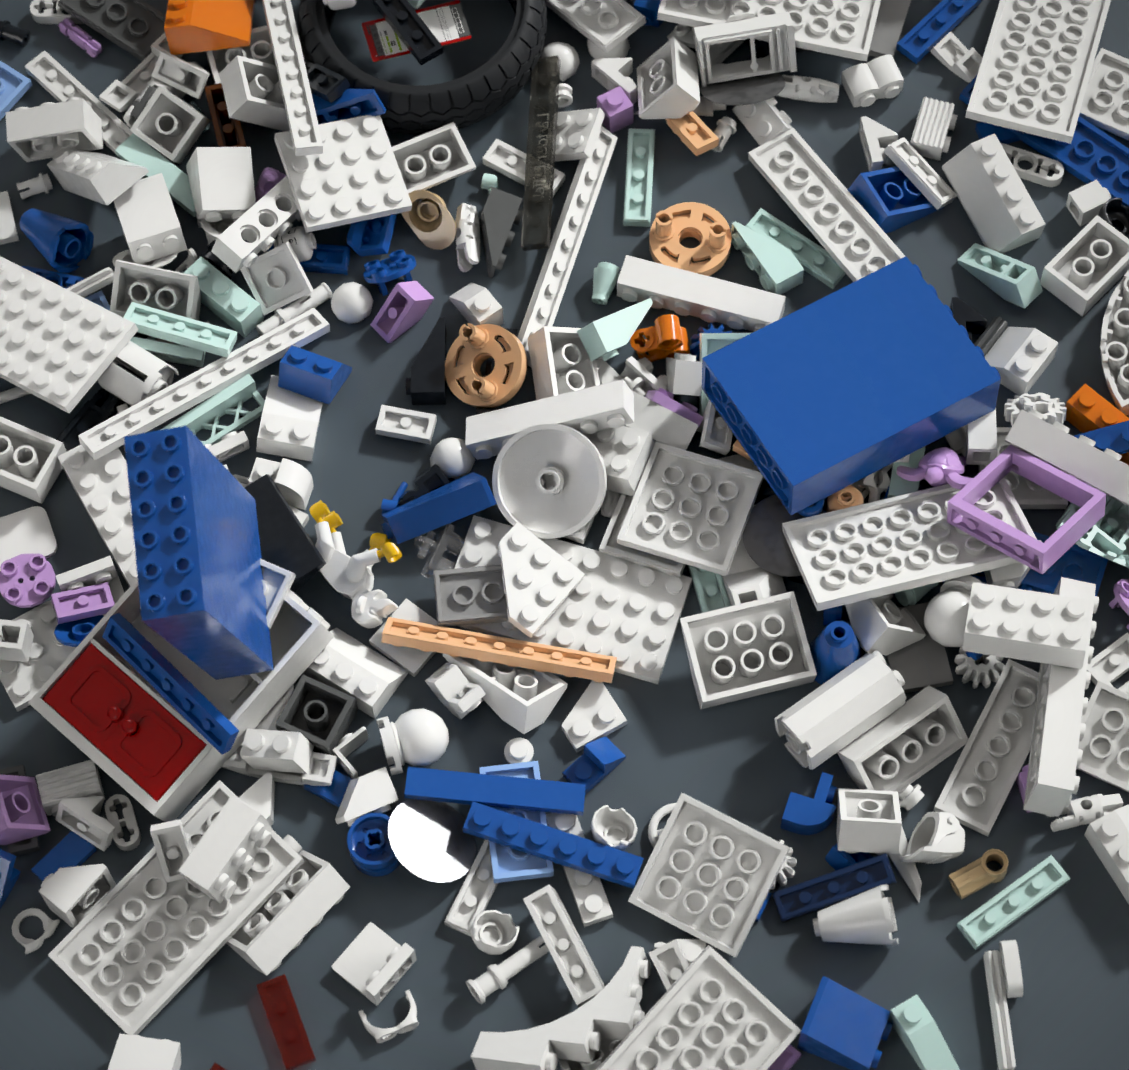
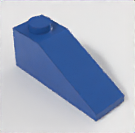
(350, 105)

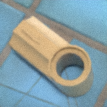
(977, 875)

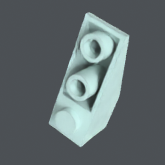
(773, 262)

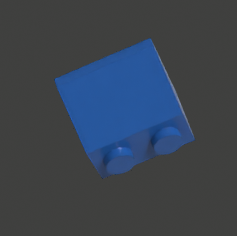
(312, 374)

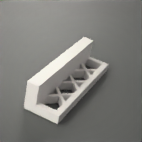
(564, 944)

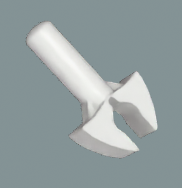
(873, 489)

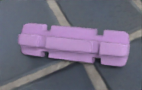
(80, 37)

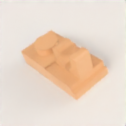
(694, 133)

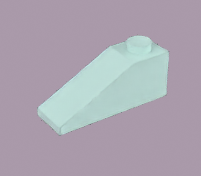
(1002, 274)
(612, 332)
(921, 1035)

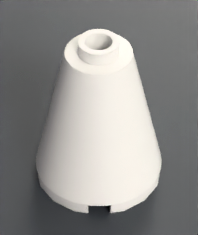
(859, 920)

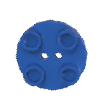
(388, 269)

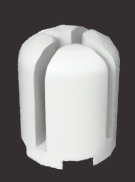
(141, 363)

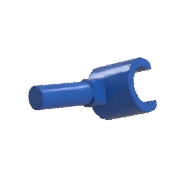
(388, 505)

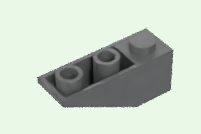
(496, 223)

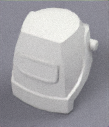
(935, 839)

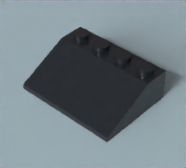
(282, 535)

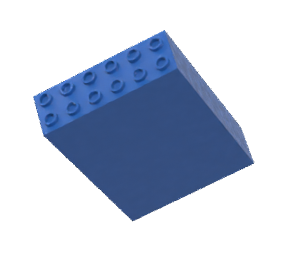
(849, 384)
(197, 554)

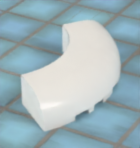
(1115, 345)

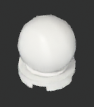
(948, 611)
(415, 739)

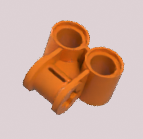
(662, 339)

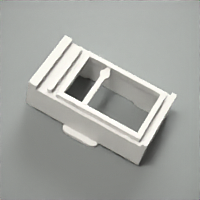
(747, 26)

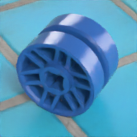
(364, 846)

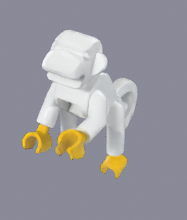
(353, 575)

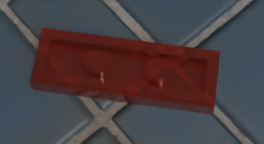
(286, 1022)

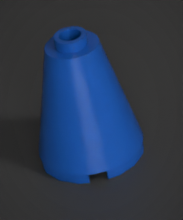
(57, 238)
(834, 650)

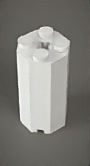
(841, 710)

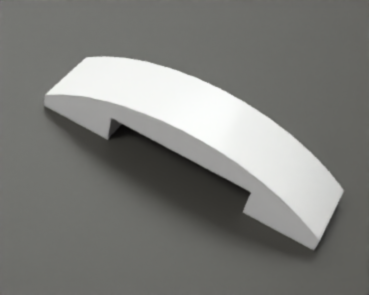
(122, 94)
(319, 772)

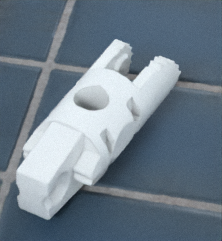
(809, 89)
(467, 237)
(1086, 810)

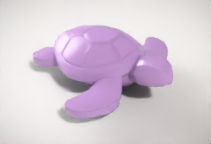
(938, 468)

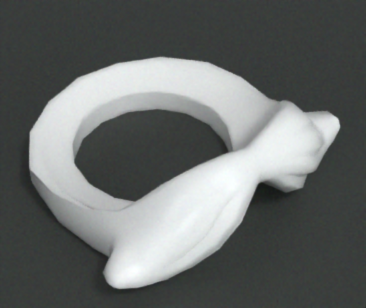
(48, 925)

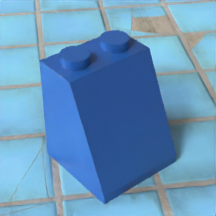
(844, 1027)

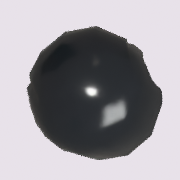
(1116, 215)

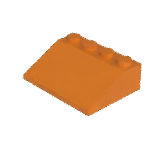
(208, 25)

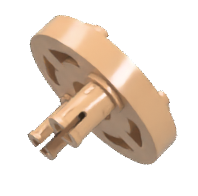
(671, 229)
(480, 345)

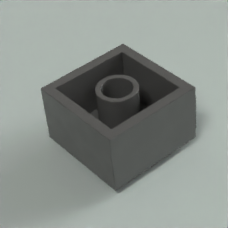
(318, 714)

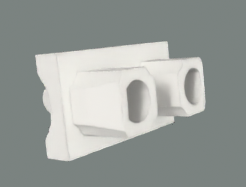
(639, 377)

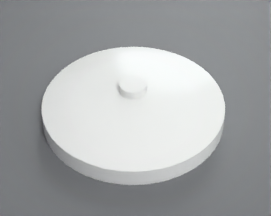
(549, 480)

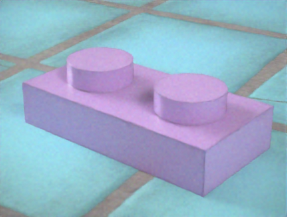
(666, 400)
(82, 602)

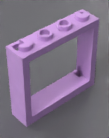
(1006, 537)

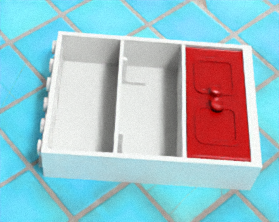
(138, 734)

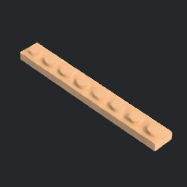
(499, 650)

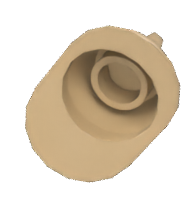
(430, 220)

